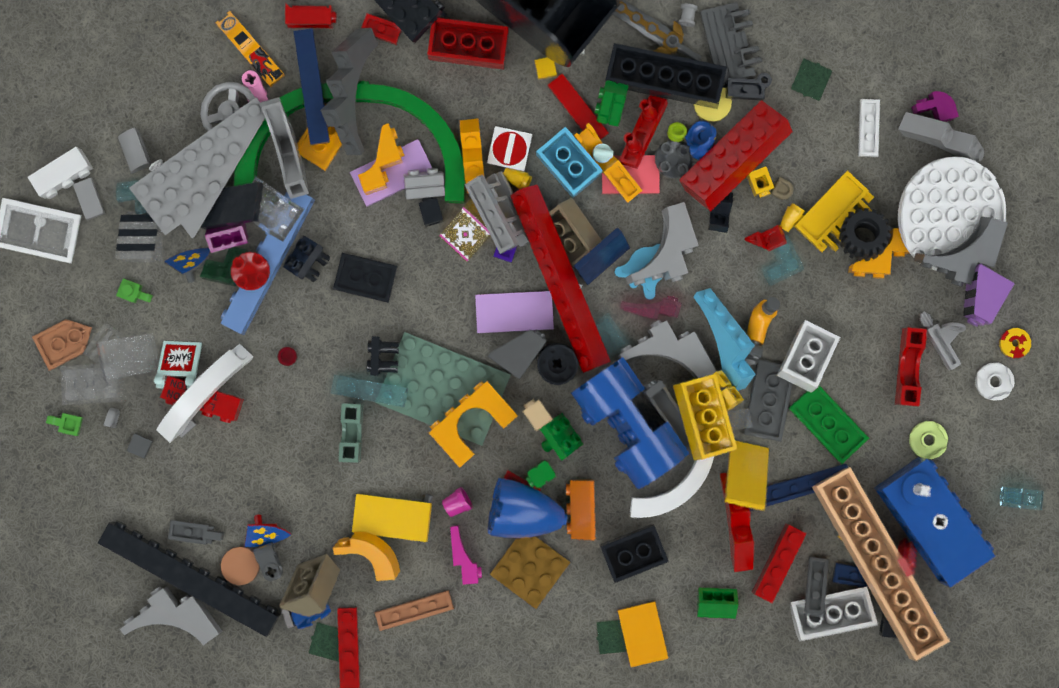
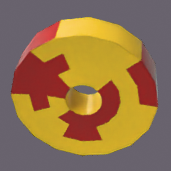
(1022, 338)

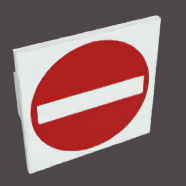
(509, 148)

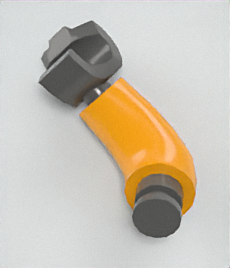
(758, 325)

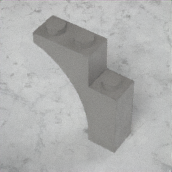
(942, 136)

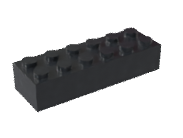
(666, 75)

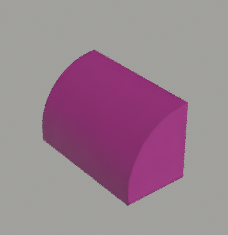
(226, 237)

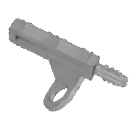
(942, 338)

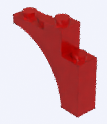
(739, 533)

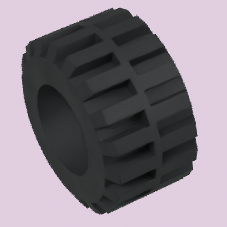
(867, 220)

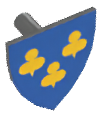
(188, 262)

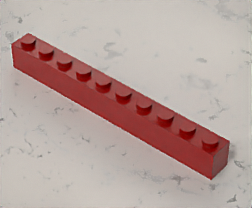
(560, 278)

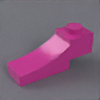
(470, 569)

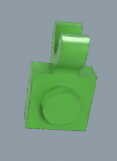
(132, 291)
(67, 423)

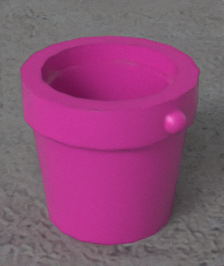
(457, 502)

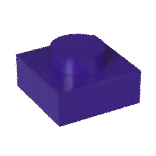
(506, 256)

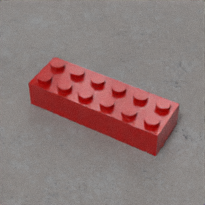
(736, 155)

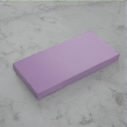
(413, 160)
(514, 312)

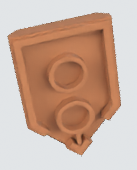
(62, 342)

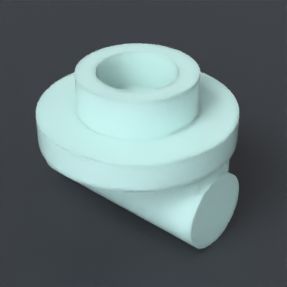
(602, 153)

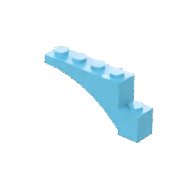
(730, 339)

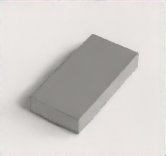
(89, 198)

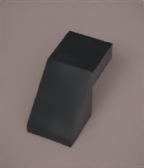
(720, 215)

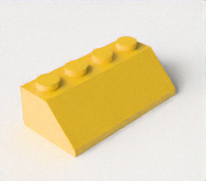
(705, 417)

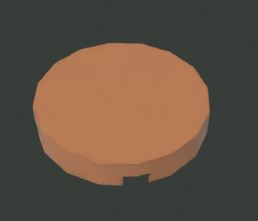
(239, 566)

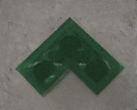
(219, 271)

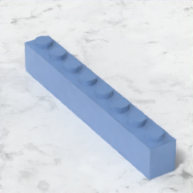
(246, 302)

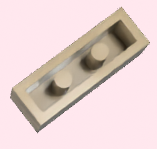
(536, 414)

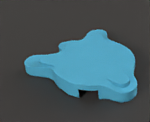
(637, 262)

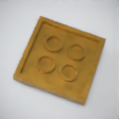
(530, 569)

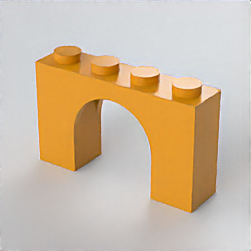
(446, 431)

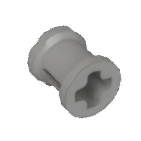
(688, 15)

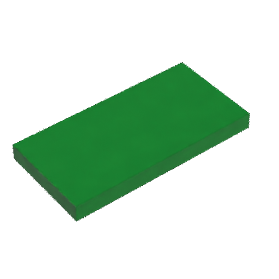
(829, 423)

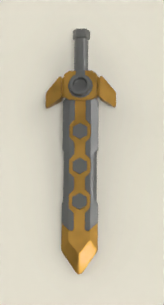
(670, 40)

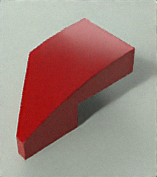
(769, 239)

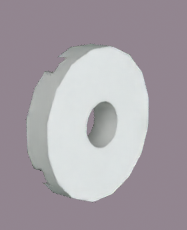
(983, 385)

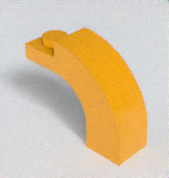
(375, 550)

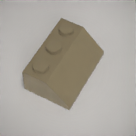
(574, 230)
(311, 586)

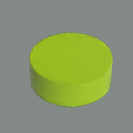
(677, 132)

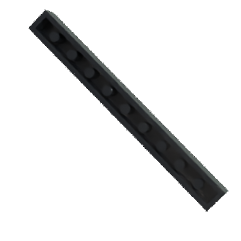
(189, 578)

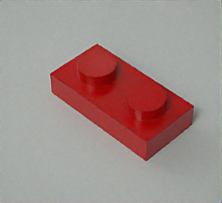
(382, 29)

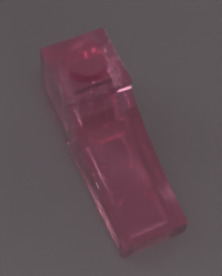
(668, 307)

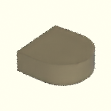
(783, 189)

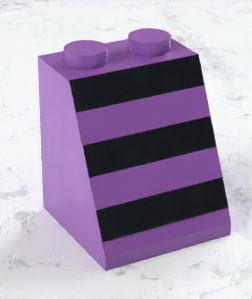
(985, 296)

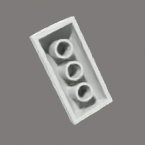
(843, 613)

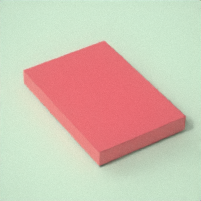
(645, 176)

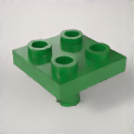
(560, 437)

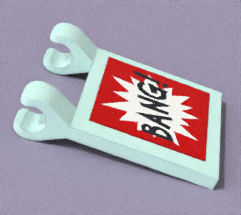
(178, 360)

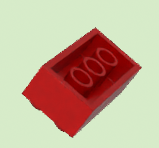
(468, 43)

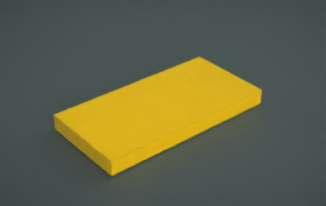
(747, 476)
(392, 517)

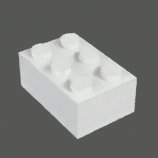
(808, 356)

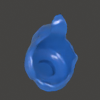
(700, 138)

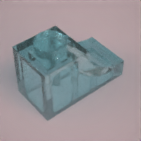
(1021, 498)

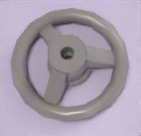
(227, 107)

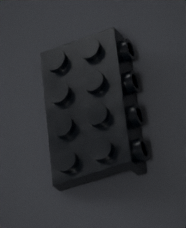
(413, 16)

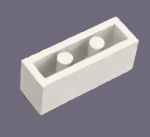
(60, 173)

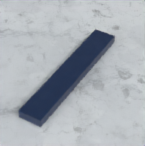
(311, 86)
(797, 486)

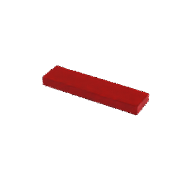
(575, 105)

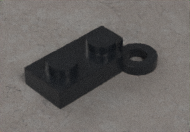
(747, 88)

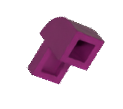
(940, 103)

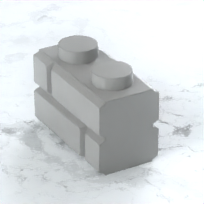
(424, 184)

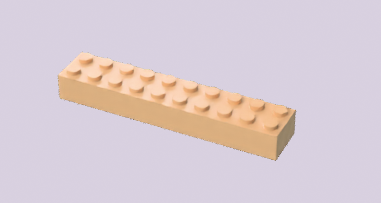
(878, 564)

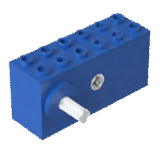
(935, 521)

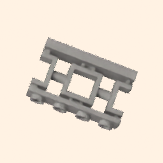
(497, 210)

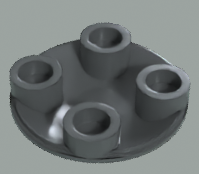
(673, 159)

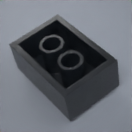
(634, 553)

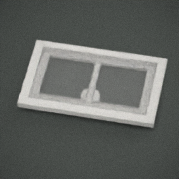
(38, 230)

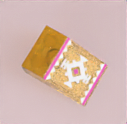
(466, 232)

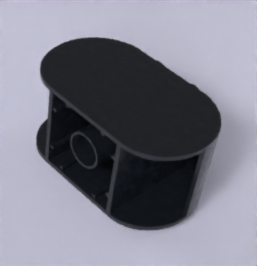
(554, 26)

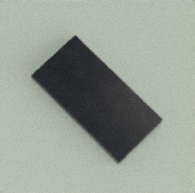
(235, 206)

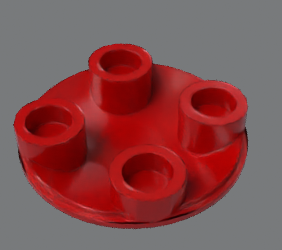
(250, 271)

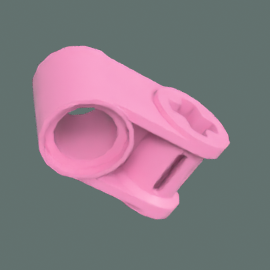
(257, 88)

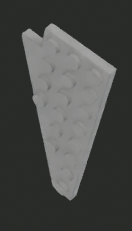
(192, 179)

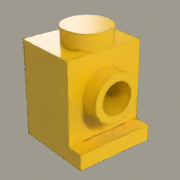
(760, 175)

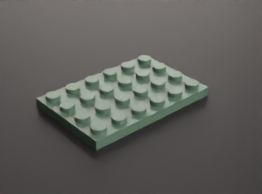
(438, 381)

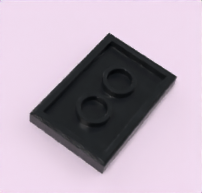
(365, 277)

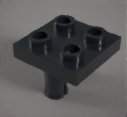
(303, 257)
(377, 347)

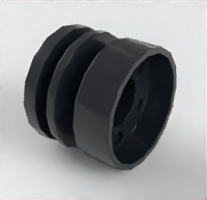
(557, 375)

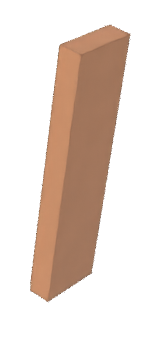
(414, 610)

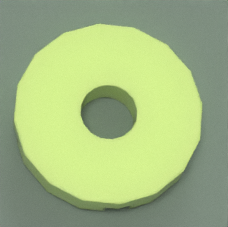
(917, 444)

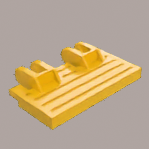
(832, 211)

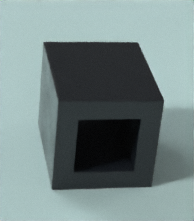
(430, 211)

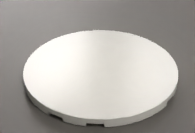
(946, 205)

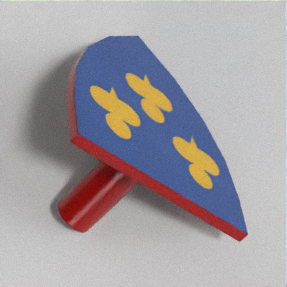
(261, 534)

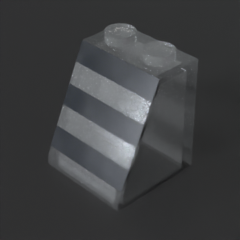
(139, 239)

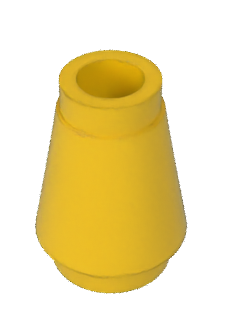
(517, 178)
(791, 217)

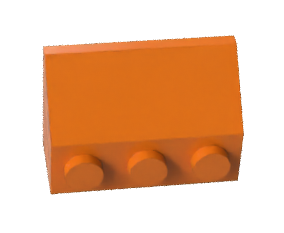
(581, 509)

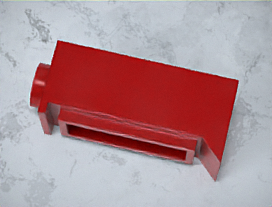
(310, 17)

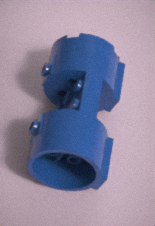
(648, 451)

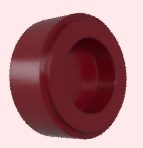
(287, 356)

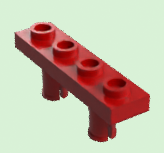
(639, 139)

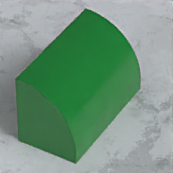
(717, 603)

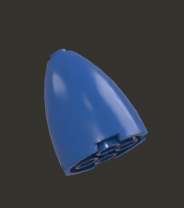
(523, 511)

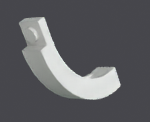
(201, 391)
(676, 496)

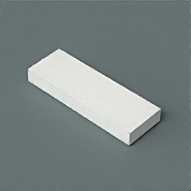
(869, 128)

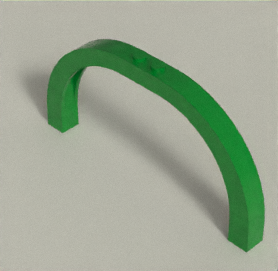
(371, 93)

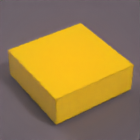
(545, 68)

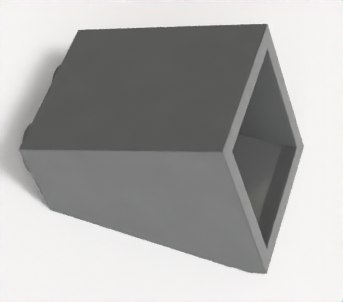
(519, 353)

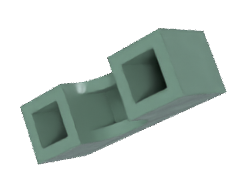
(351, 433)

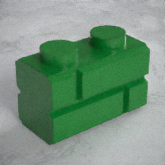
(612, 103)
(539, 475)

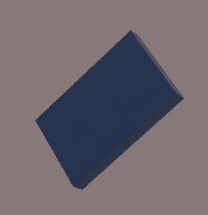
(602, 256)

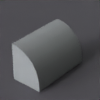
(134, 150)

